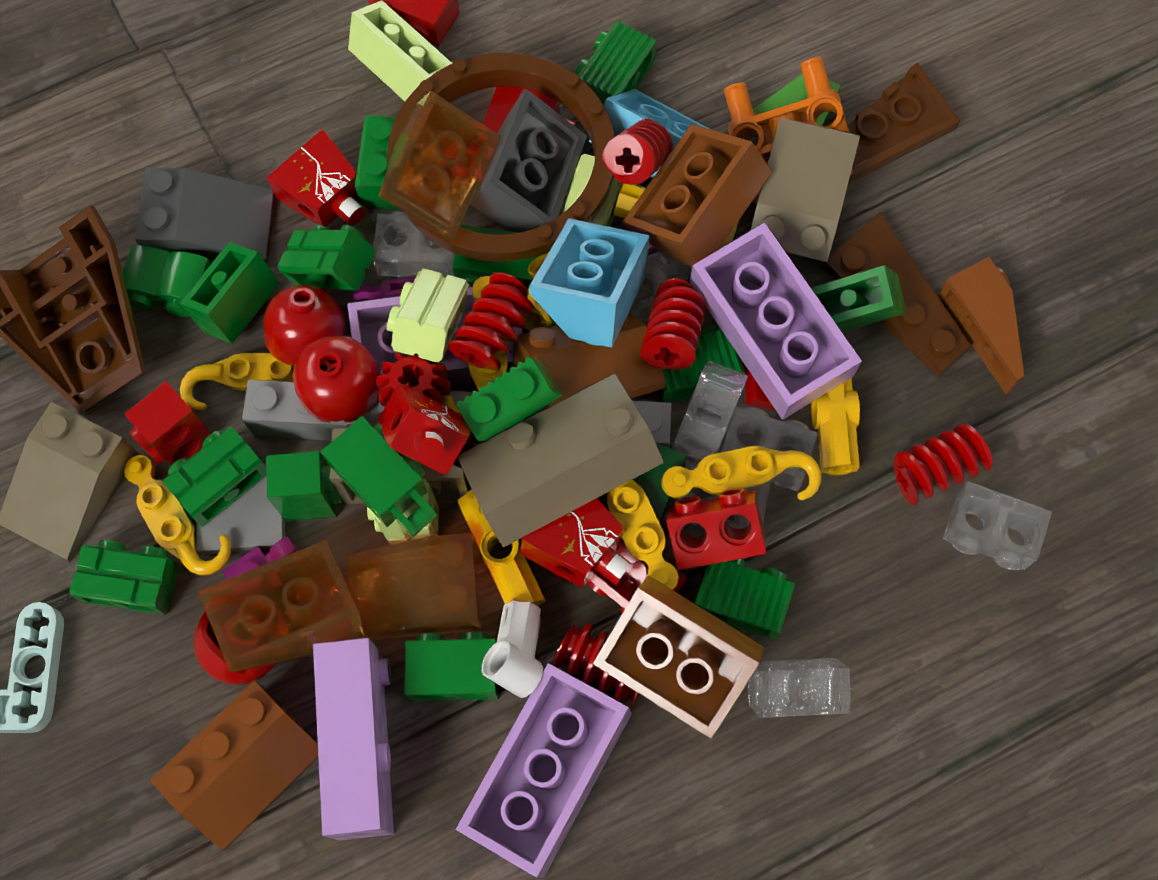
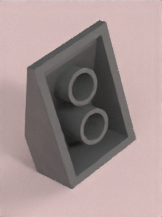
(529, 166)
(203, 213)

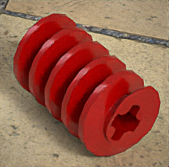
(638, 151)
(491, 322)
(673, 326)
(939, 459)
(581, 652)

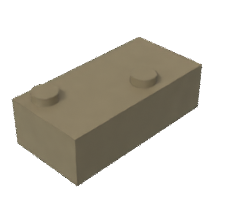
(559, 460)

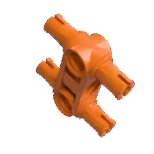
(764, 125)

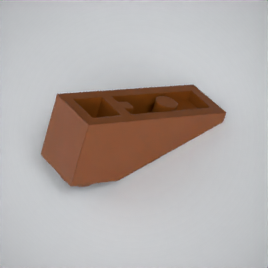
(986, 314)

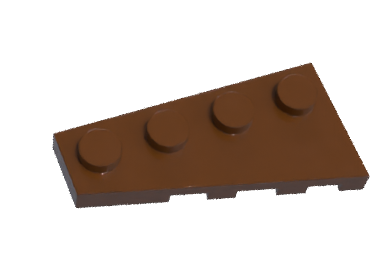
(900, 122)
(927, 325)

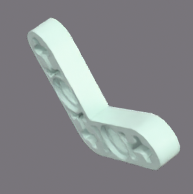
(15, 698)

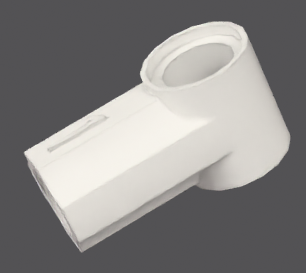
(512, 658)

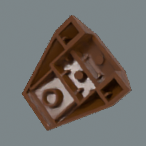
(74, 314)

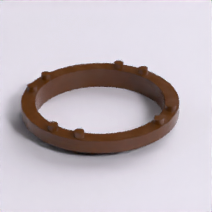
(541, 76)

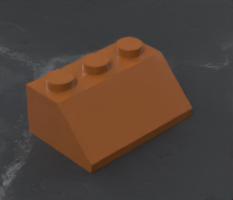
(699, 194)
(580, 365)
(679, 656)
(237, 765)

